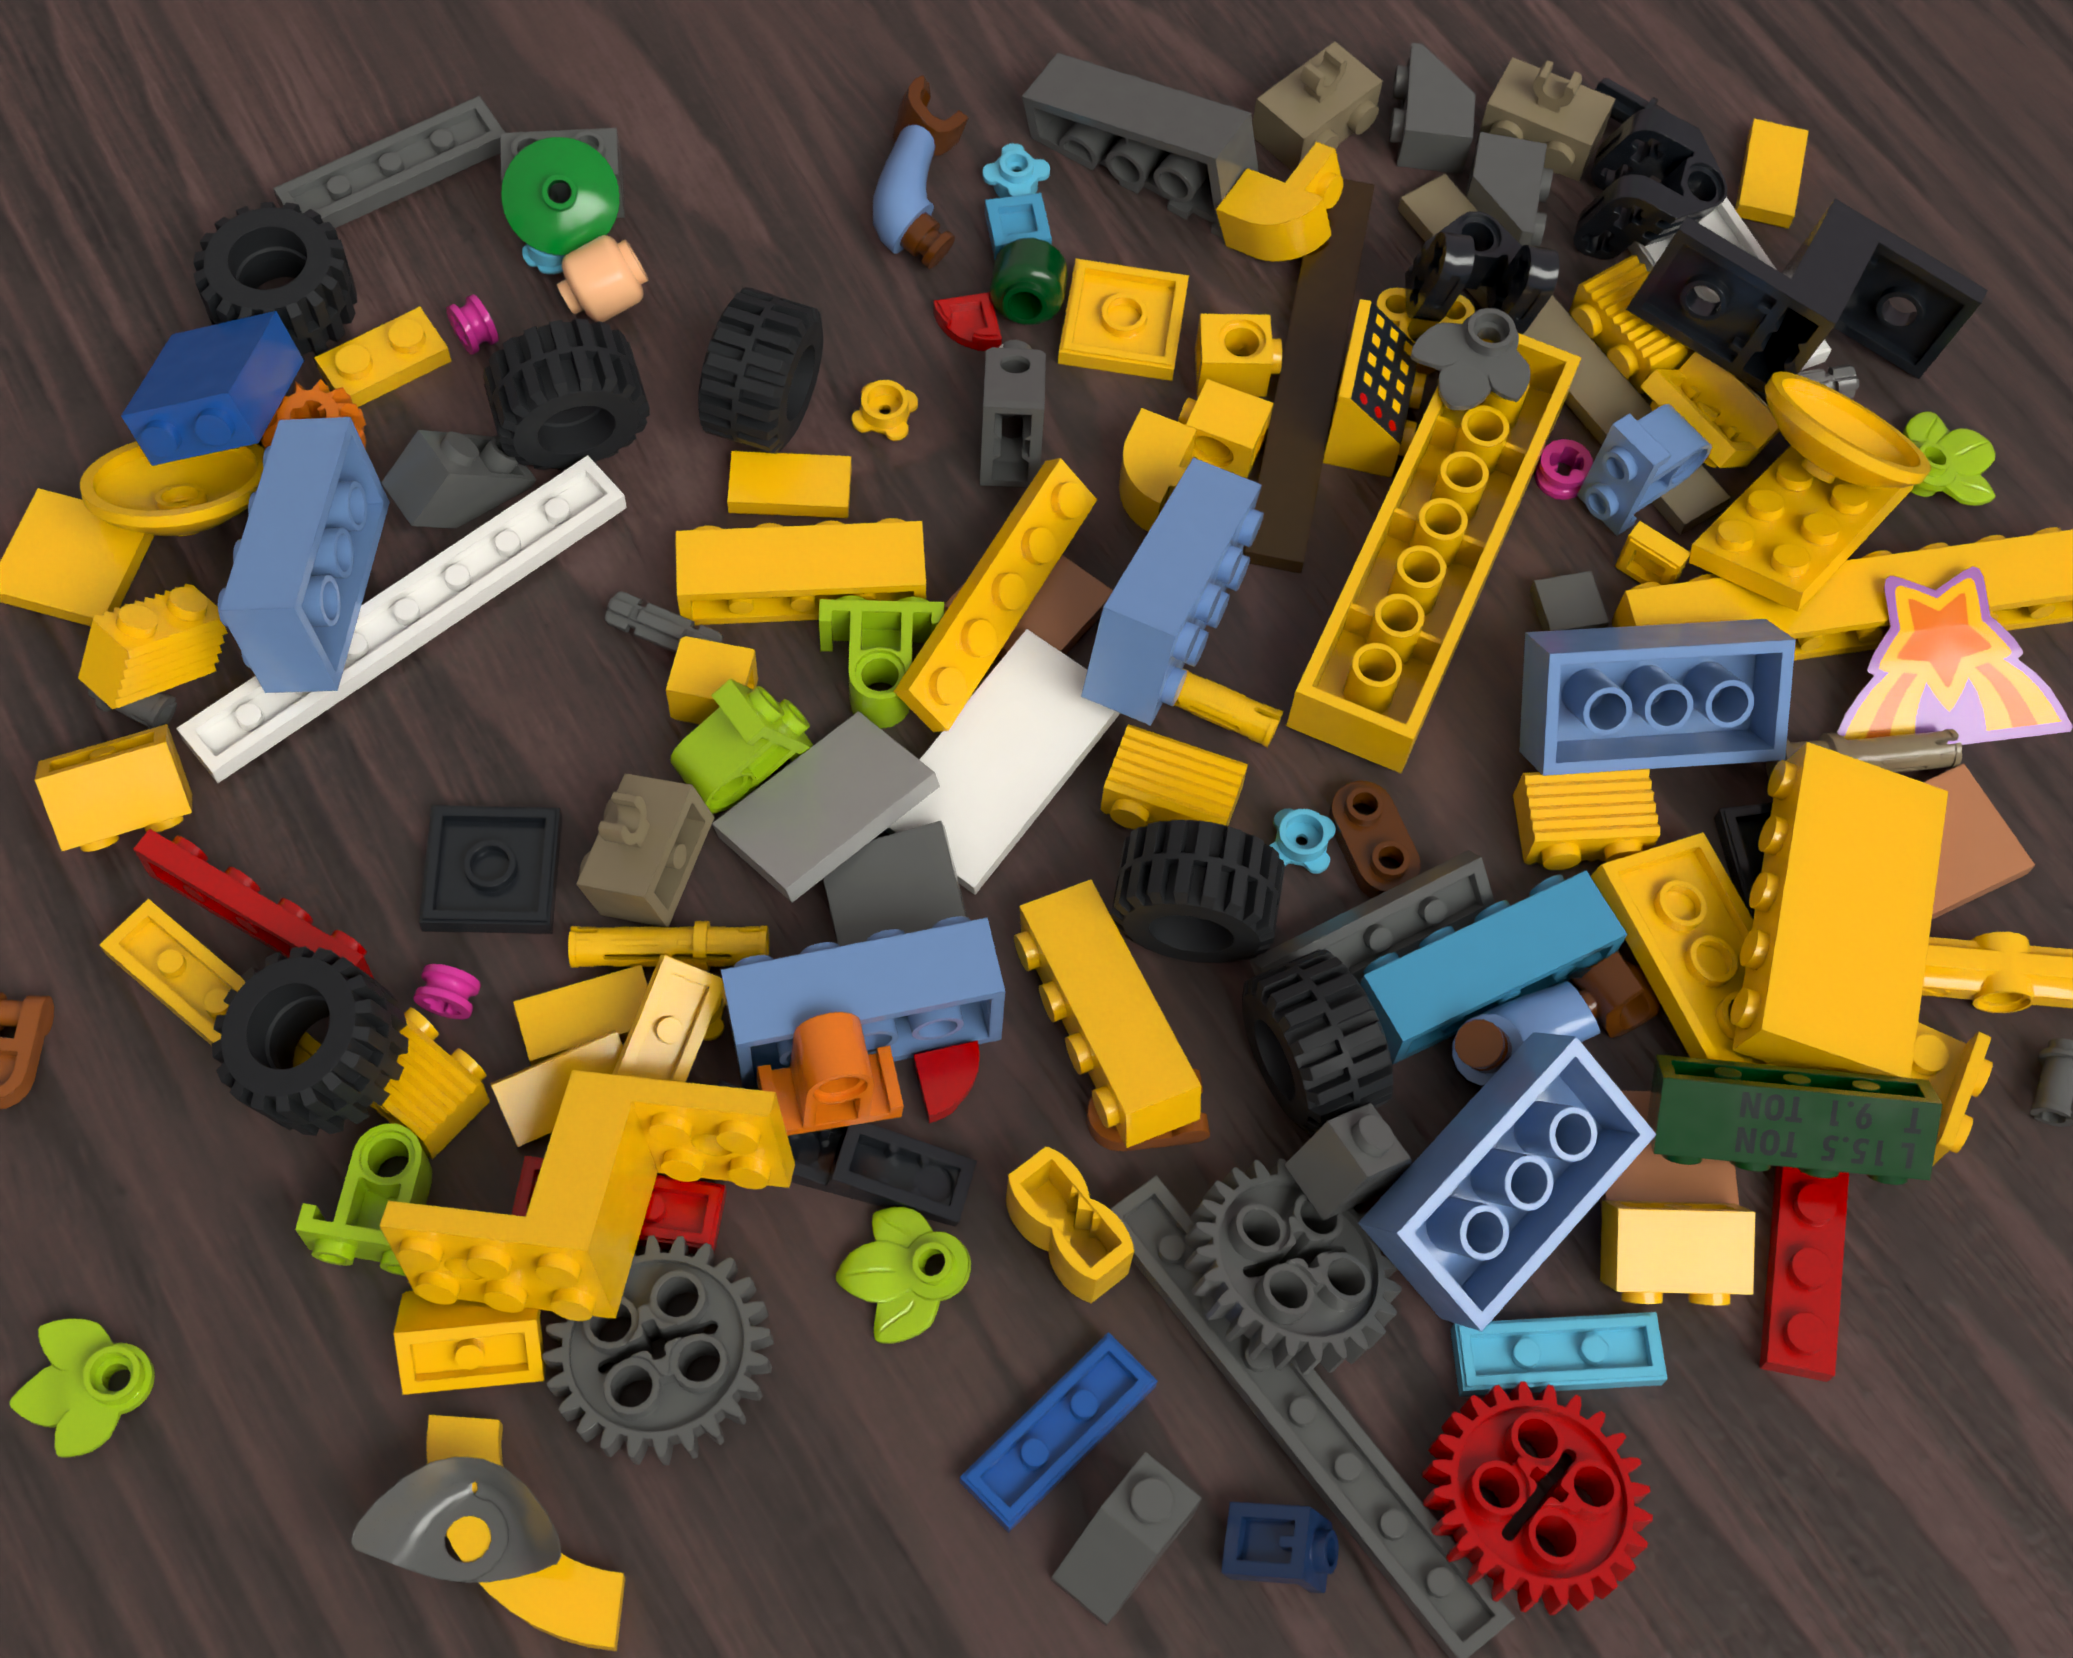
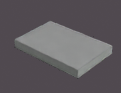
(825, 806)

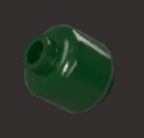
(1028, 281)

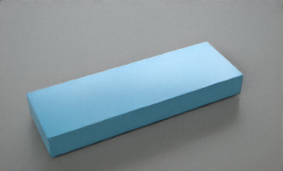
(1561, 1353)

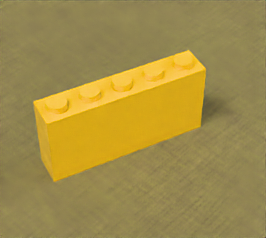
(1840, 917)

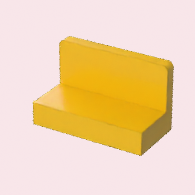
(465, 1345)

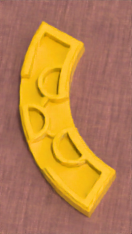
(562, 1600)

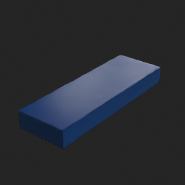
(1058, 1432)

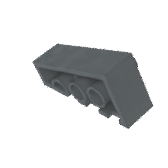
(1142, 134)

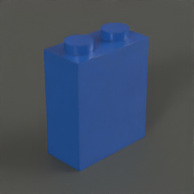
(213, 388)

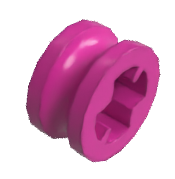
(472, 324)
(1565, 452)
(447, 991)

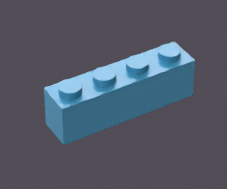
(1490, 962)

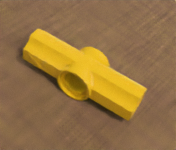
(1999, 972)

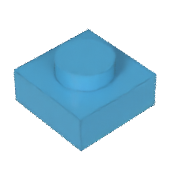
(1016, 218)

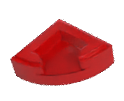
(969, 320)
(946, 1077)

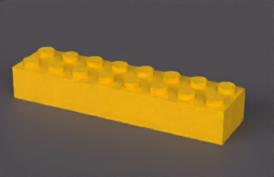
(1427, 565)

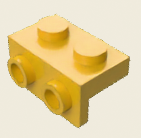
(1718, 407)

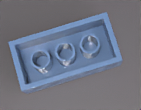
(305, 556)
(1173, 592)
(1656, 696)
(905, 988)
(1508, 1179)

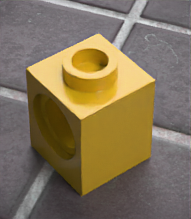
(1227, 335)
(1228, 427)

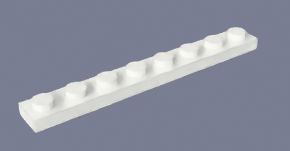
(414, 613)

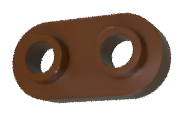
(1373, 836)

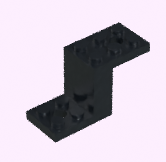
(1833, 281)

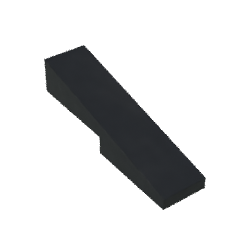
(882, 1169)

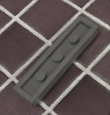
(397, 164)
(1395, 919)

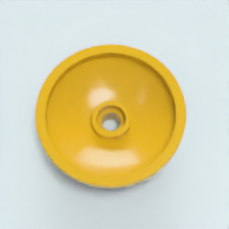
(1842, 436)
(174, 495)

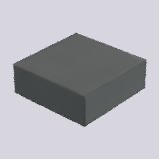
(1569, 602)

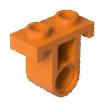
(833, 1077)

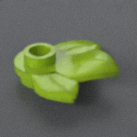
(1955, 460)
(895, 1276)
(75, 1387)

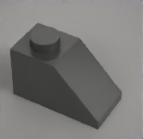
(1348, 1161)
(1126, 1538)

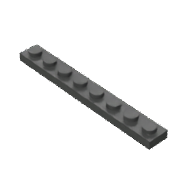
(1321, 1442)

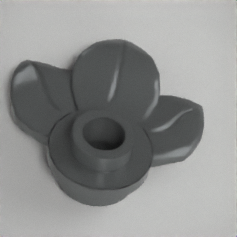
(1469, 364)

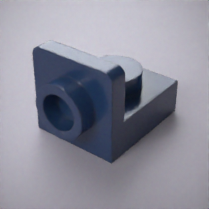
(1279, 1545)

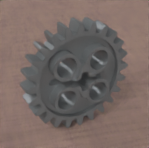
(1325, 1308)
(677, 1406)

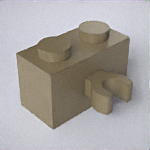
(1317, 103)
(1549, 110)
(645, 850)

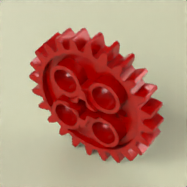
(1590, 1541)

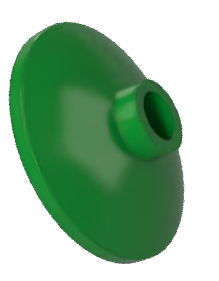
(560, 226)

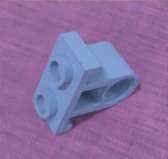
(1640, 465)

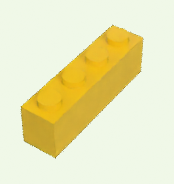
(786, 570)
(1108, 1013)

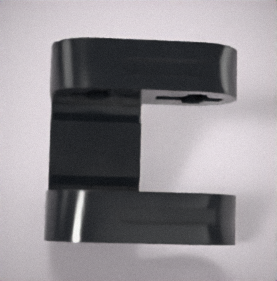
(1632, 202)
(1476, 254)

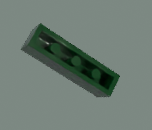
(1793, 1119)

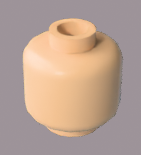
(602, 278)

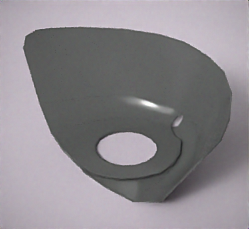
(413, 1517)

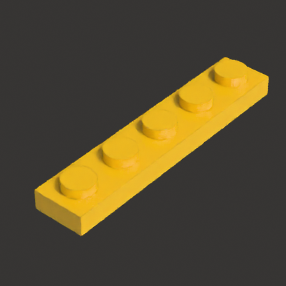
(995, 596)

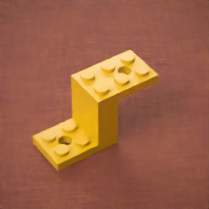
(591, 1195)

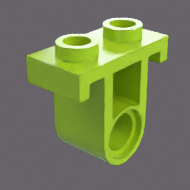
(879, 647)
(740, 744)
(364, 1200)

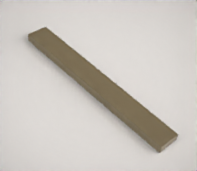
(1598, 390)

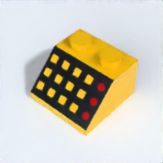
(1374, 396)

